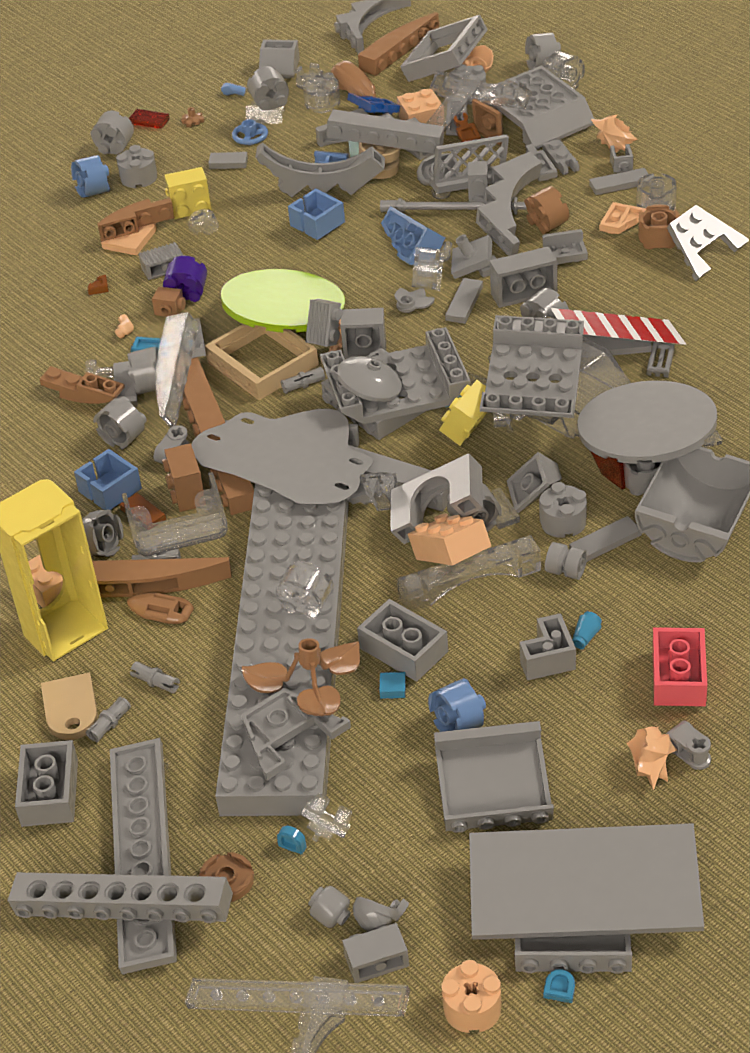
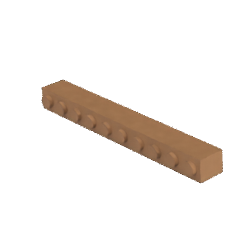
(205, 414)

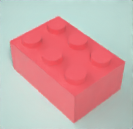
(679, 667)

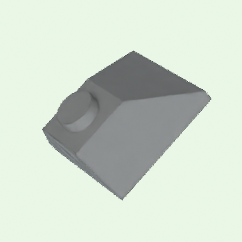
(532, 480)

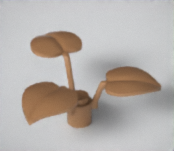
(320, 701)

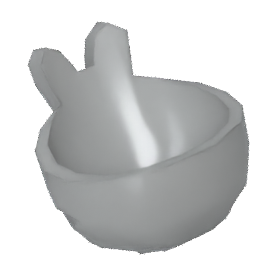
(374, 915)

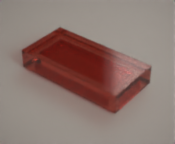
(149, 118)

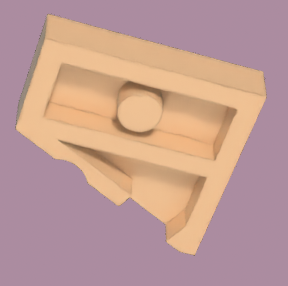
(620, 218)

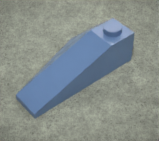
(409, 234)

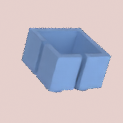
(321, 214)
(114, 478)

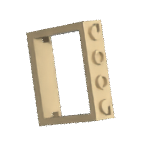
(218, 356)

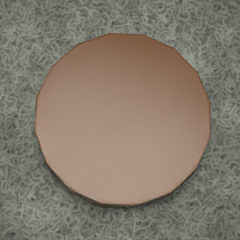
(234, 868)

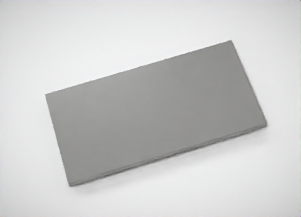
(585, 882)

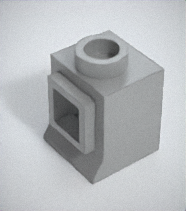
(621, 163)

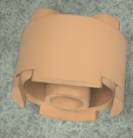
(471, 997)

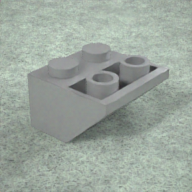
(280, 55)

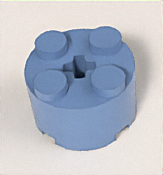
(90, 176)
(457, 707)

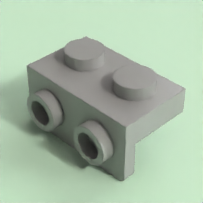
(566, 246)

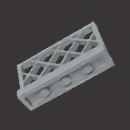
(457, 181)

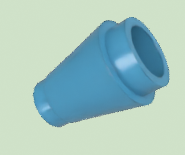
(586, 628)

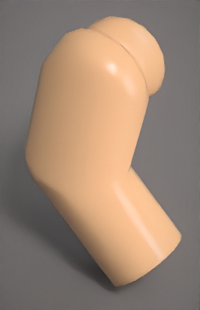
(125, 326)

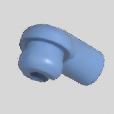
(230, 89)

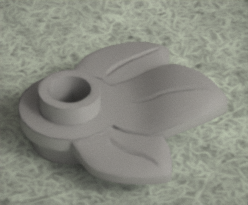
(412, 300)

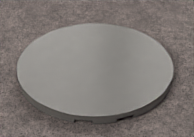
(647, 421)

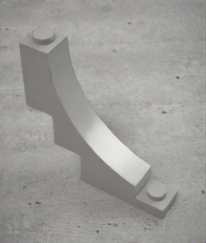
(496, 214)

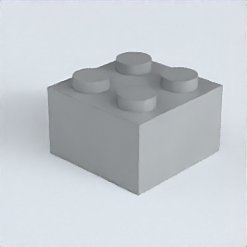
(362, 331)

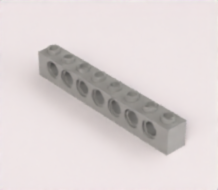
(121, 897)

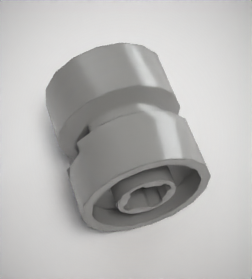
(565, 560)

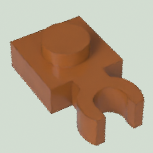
(466, 131)

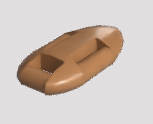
(161, 607)

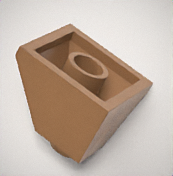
(487, 119)

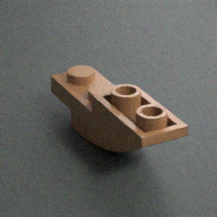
(139, 214)
(85, 389)

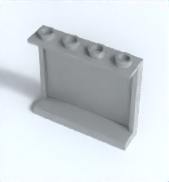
(492, 776)
(574, 954)

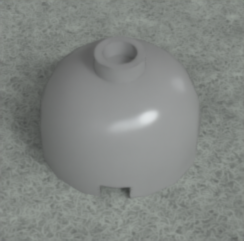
(103, 532)

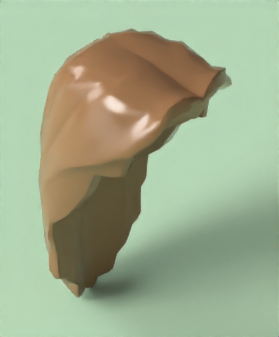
(353, 79)

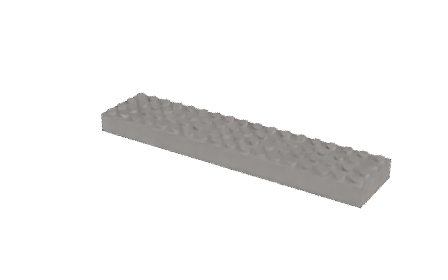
(267, 633)

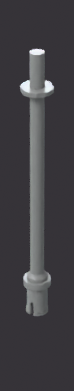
(401, 205)

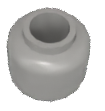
(329, 906)

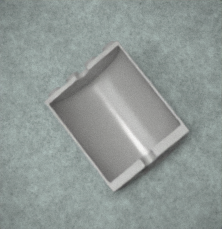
(694, 504)

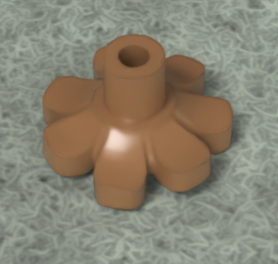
(192, 117)

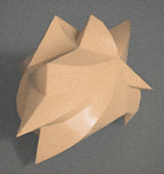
(613, 132)
(650, 753)

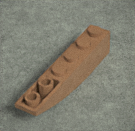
(396, 44)
(162, 576)

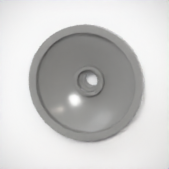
(369, 378)

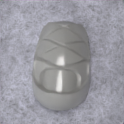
(426, 168)

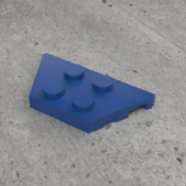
(373, 104)

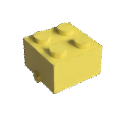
(187, 191)
(464, 413)

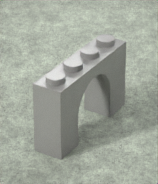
(410, 499)

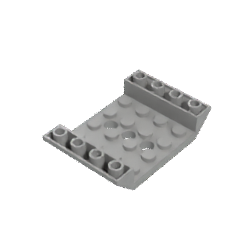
(552, 111)
(534, 350)
(428, 374)

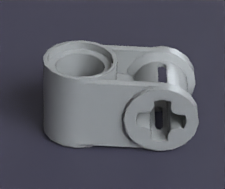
(175, 437)
(691, 745)

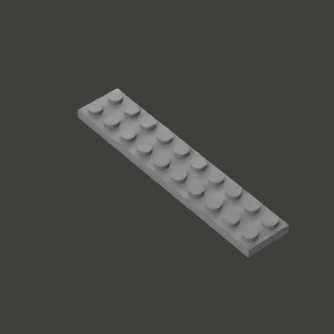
(141, 847)

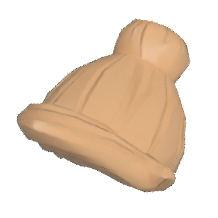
(481, 56)

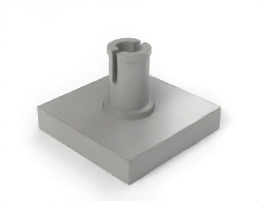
(470, 255)

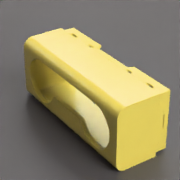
(57, 525)

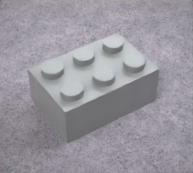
(522, 275)
(403, 639)
(46, 783)

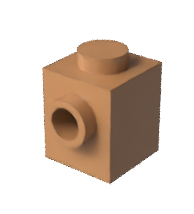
(168, 301)

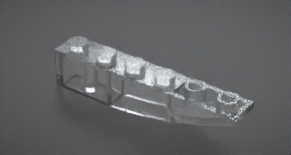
(174, 363)

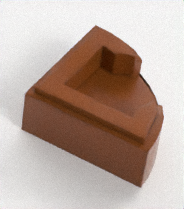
(98, 286)

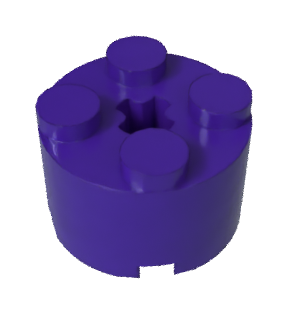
(187, 275)

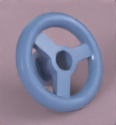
(249, 128)

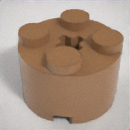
(546, 209)
(653, 226)

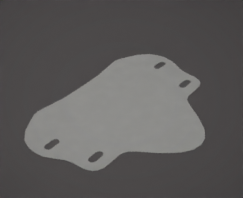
(291, 454)

